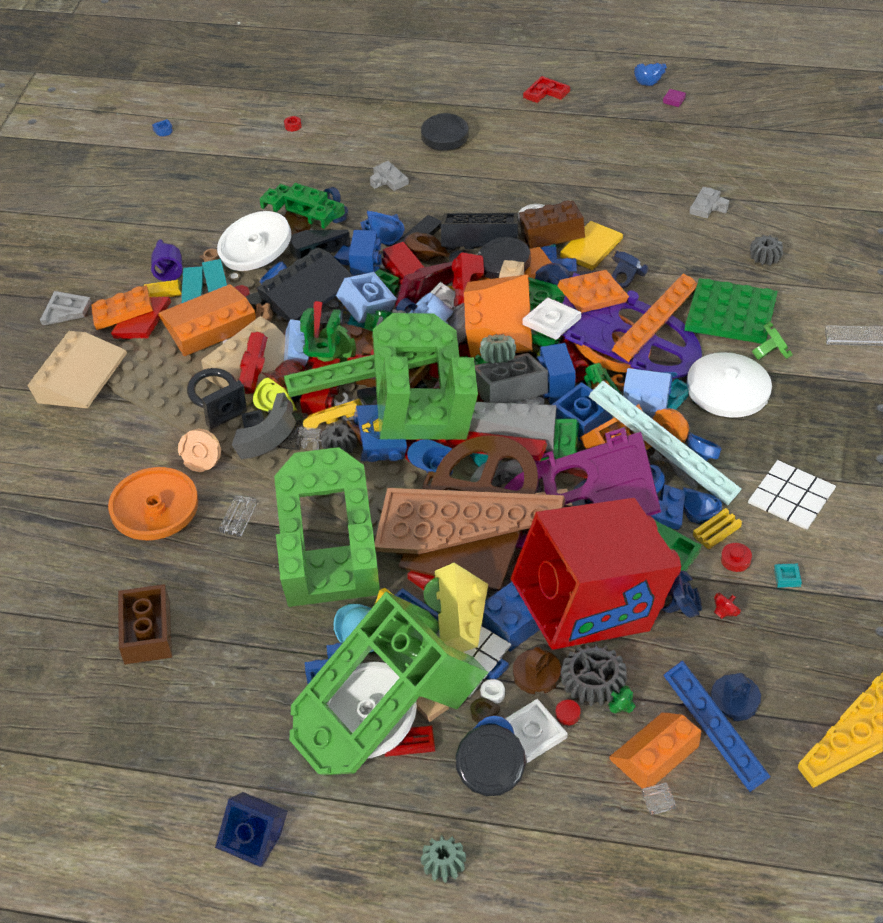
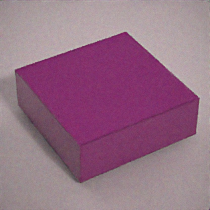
(674, 97)

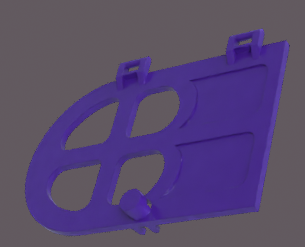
(596, 330)

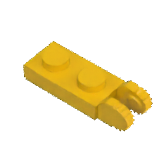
(331, 414)

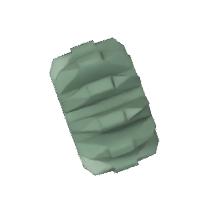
(497, 348)
(434, 854)

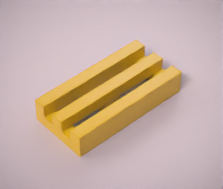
(713, 526)

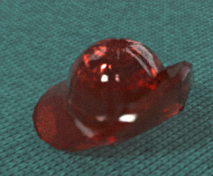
(284, 368)

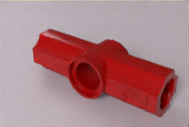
(252, 361)

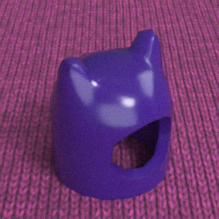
(168, 259)

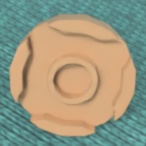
(199, 450)

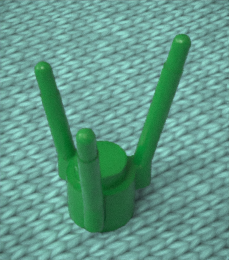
(596, 374)

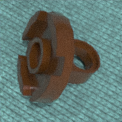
(536, 671)

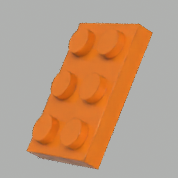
(593, 291)
(121, 307)

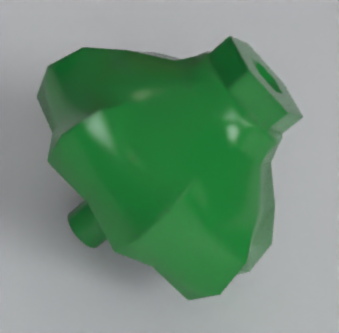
(622, 701)

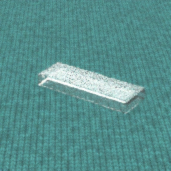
(854, 335)

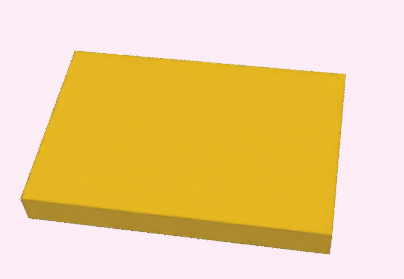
(594, 247)

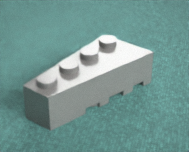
(516, 420)

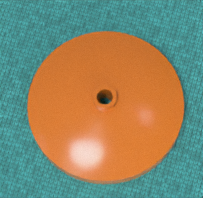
(153, 503)

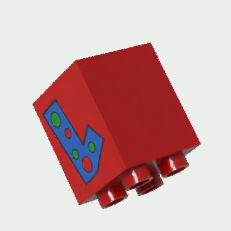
(594, 572)

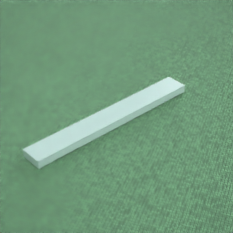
(665, 443)

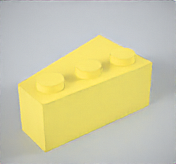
(462, 607)

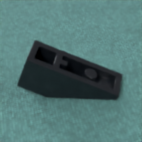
(328, 240)

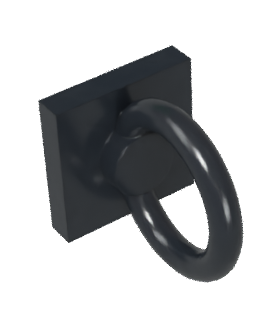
(222, 404)

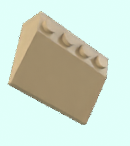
(230, 353)
(76, 371)

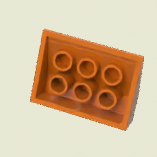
(208, 319)

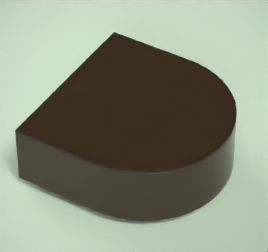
(483, 708)

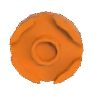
(673, 422)

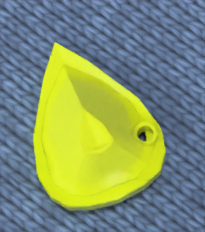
(266, 393)

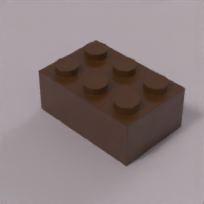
(552, 224)
(144, 624)

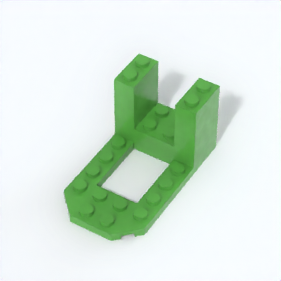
(418, 411)
(326, 572)
(409, 646)

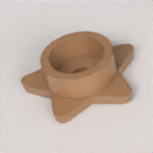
(209, 255)
(264, 311)

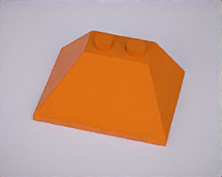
(498, 309)

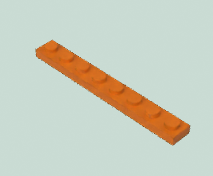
(655, 317)

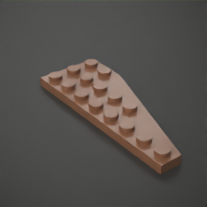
(437, 519)

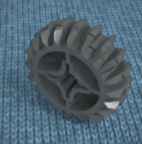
(591, 682)

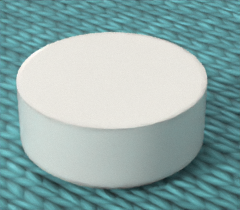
(493, 690)

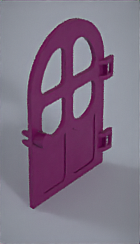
(613, 469)

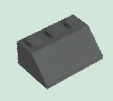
(512, 380)

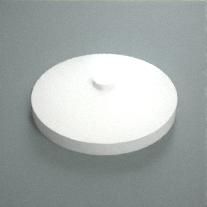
(254, 240)
(729, 384)
(360, 696)

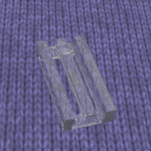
(245, 518)

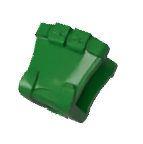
(311, 343)

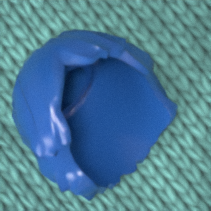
(649, 74)

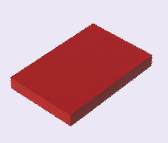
(143, 324)

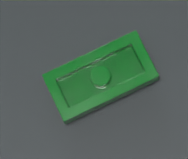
(565, 437)

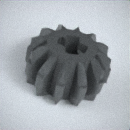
(766, 250)
(339, 436)

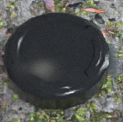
(444, 132)
(503, 249)
(490, 760)

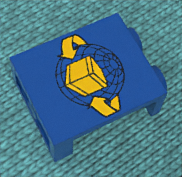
(373, 447)

